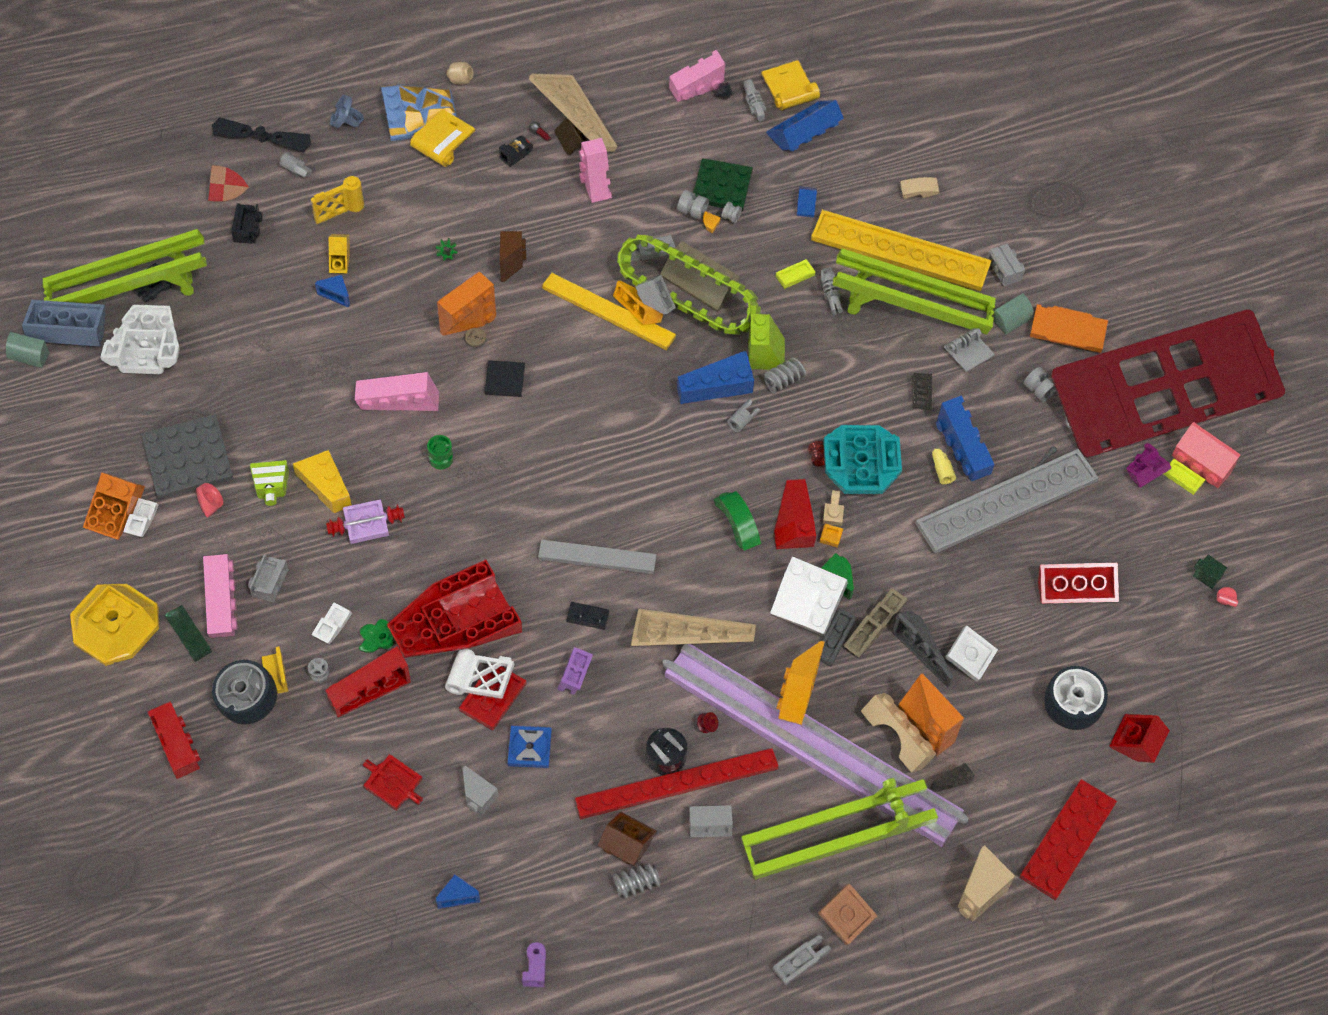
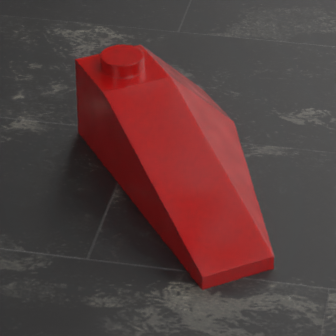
(795, 518)

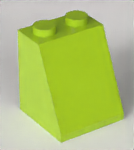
(765, 343)

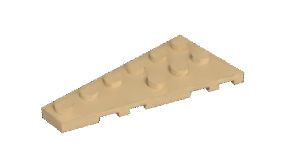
(572, 102)
(672, 628)

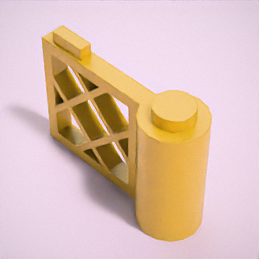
(350, 197)

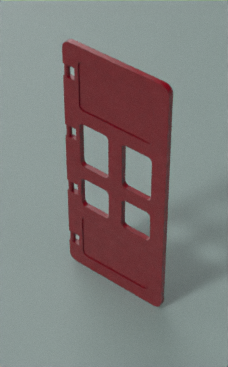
(1103, 405)

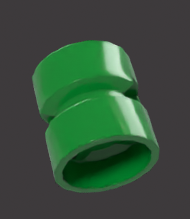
(440, 452)

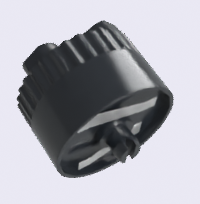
(666, 751)

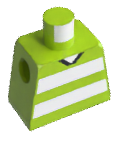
(270, 480)

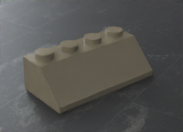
(695, 285)

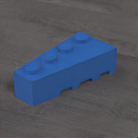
(964, 439)

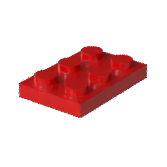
(488, 709)

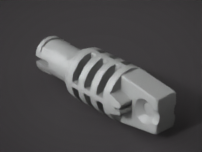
(754, 100)
(831, 292)

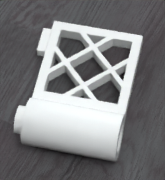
(466, 667)

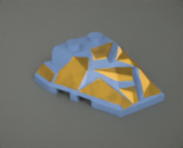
(413, 107)

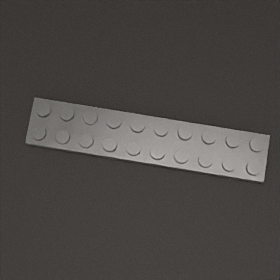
(1006, 501)

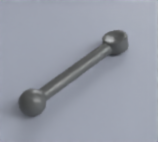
(1052, 450)

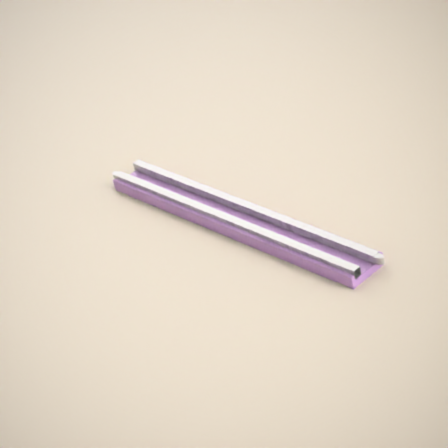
(808, 742)

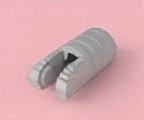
(742, 417)

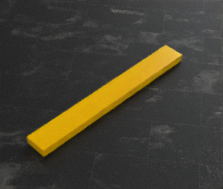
(607, 311)

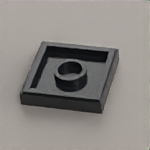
(504, 378)

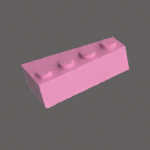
(400, 392)
(220, 596)

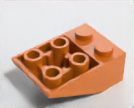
(112, 504)

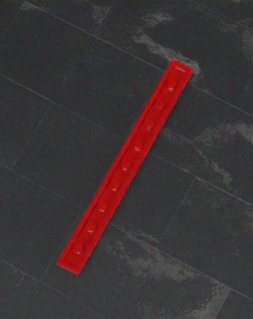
(676, 783)

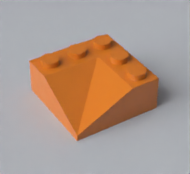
(467, 306)
(931, 714)

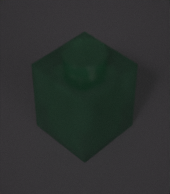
(1209, 571)

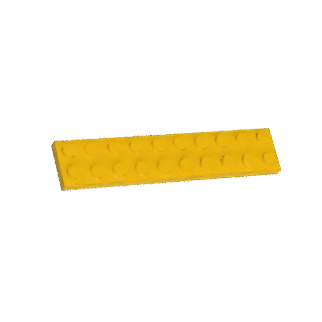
(901, 250)

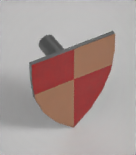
(225, 184)

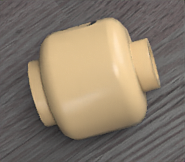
(460, 73)

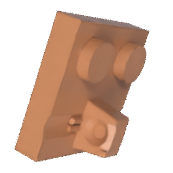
(847, 914)

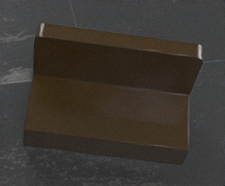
(569, 136)

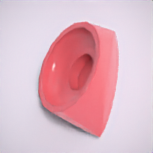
(209, 498)

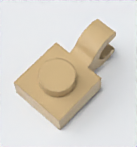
(833, 512)

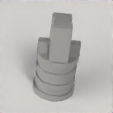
(294, 165)

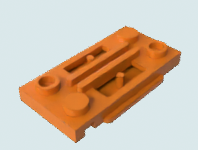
(1069, 328)

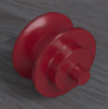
(707, 722)

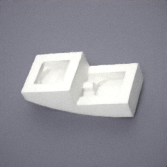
(141, 518)
(332, 624)

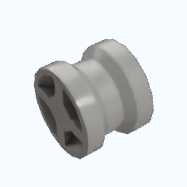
(731, 212)
(321, 666)

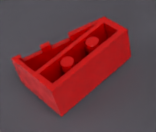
(174, 740)

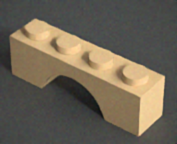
(914, 749)

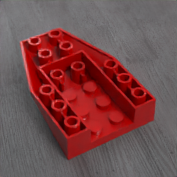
(455, 614)

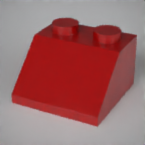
(1140, 737)

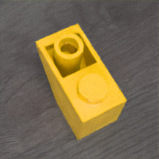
(339, 253)

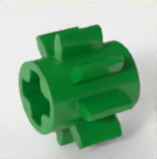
(442, 252)

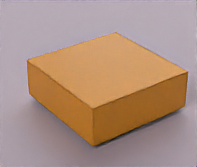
(831, 535)

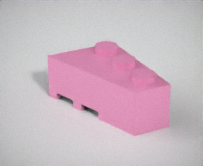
(699, 78)
(594, 169)

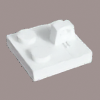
(971, 653)

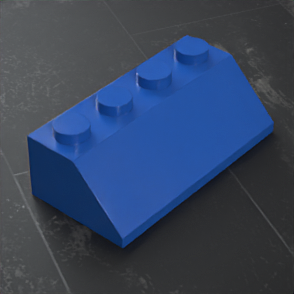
(806, 124)

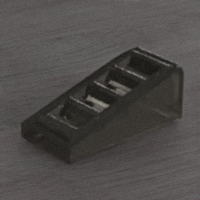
(922, 377)
(957, 777)

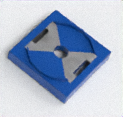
(520, 737)

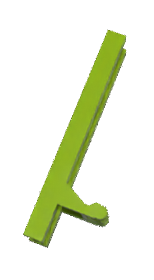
(175, 271)
(865, 291)
(887, 794)

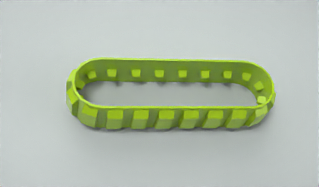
(627, 271)

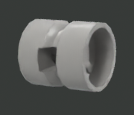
(691, 204)
(1041, 384)

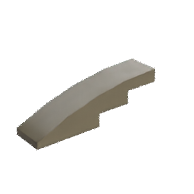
(875, 623)

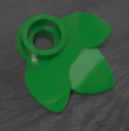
(375, 635)

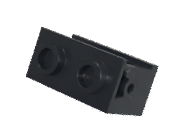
(246, 223)

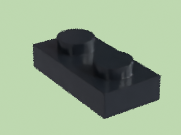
(587, 615)

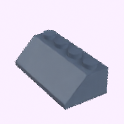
(65, 322)

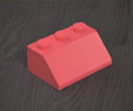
(1206, 455)

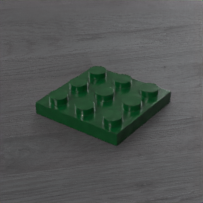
(723, 183)

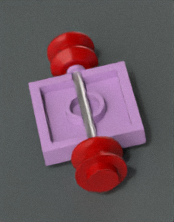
(365, 521)

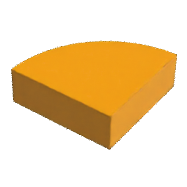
(710, 221)

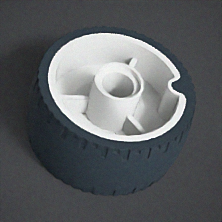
(1074, 711)

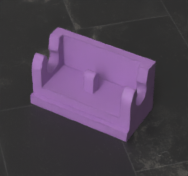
(575, 670)

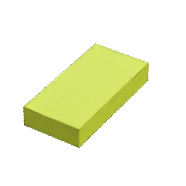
(795, 274)
(1184, 477)

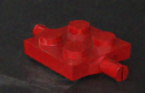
(393, 782)

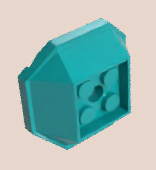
(867, 443)

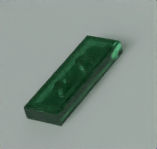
(188, 633)

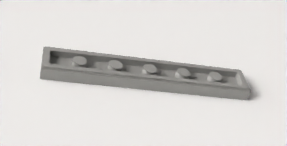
(597, 556)

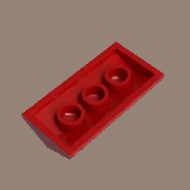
(1078, 583)

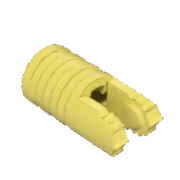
(943, 467)

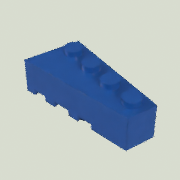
(717, 380)

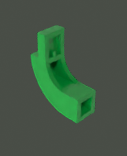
(740, 519)

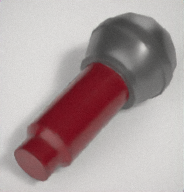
(536, 128)

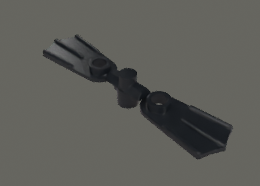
(290, 140)

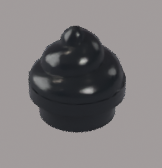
(724, 90)

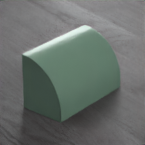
(1013, 314)
(26, 349)

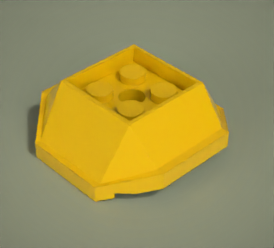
(116, 639)

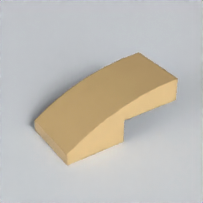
(919, 186)

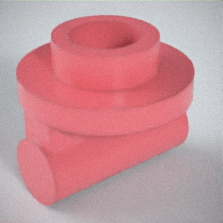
(1227, 596)

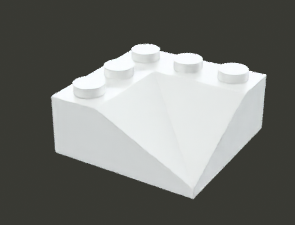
(808, 596)

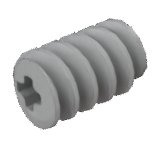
(783, 374)
(636, 880)

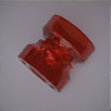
(816, 449)

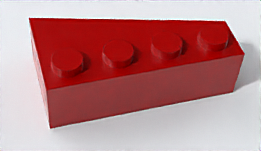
(369, 682)

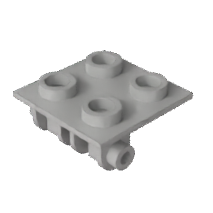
(969, 350)

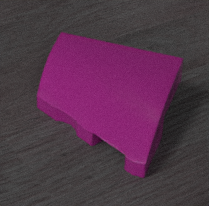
(1147, 466)

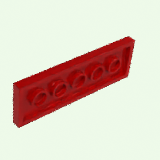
(1068, 839)

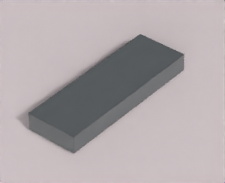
(836, 636)

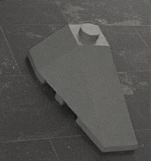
(916, 637)

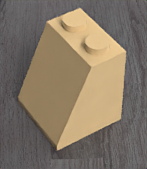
(985, 884)

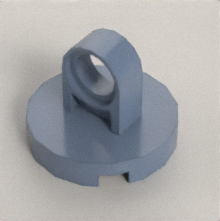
(345, 112)

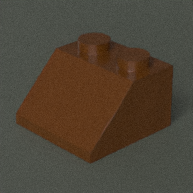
(511, 253)
(626, 838)

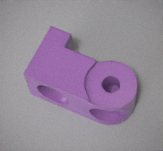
(537, 962)

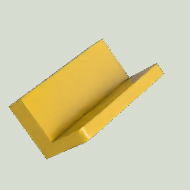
(275, 666)

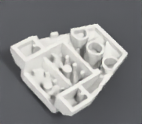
(143, 341)

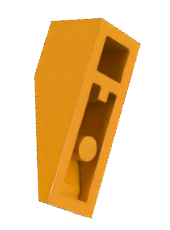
(629, 298)

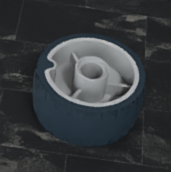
(254, 701)

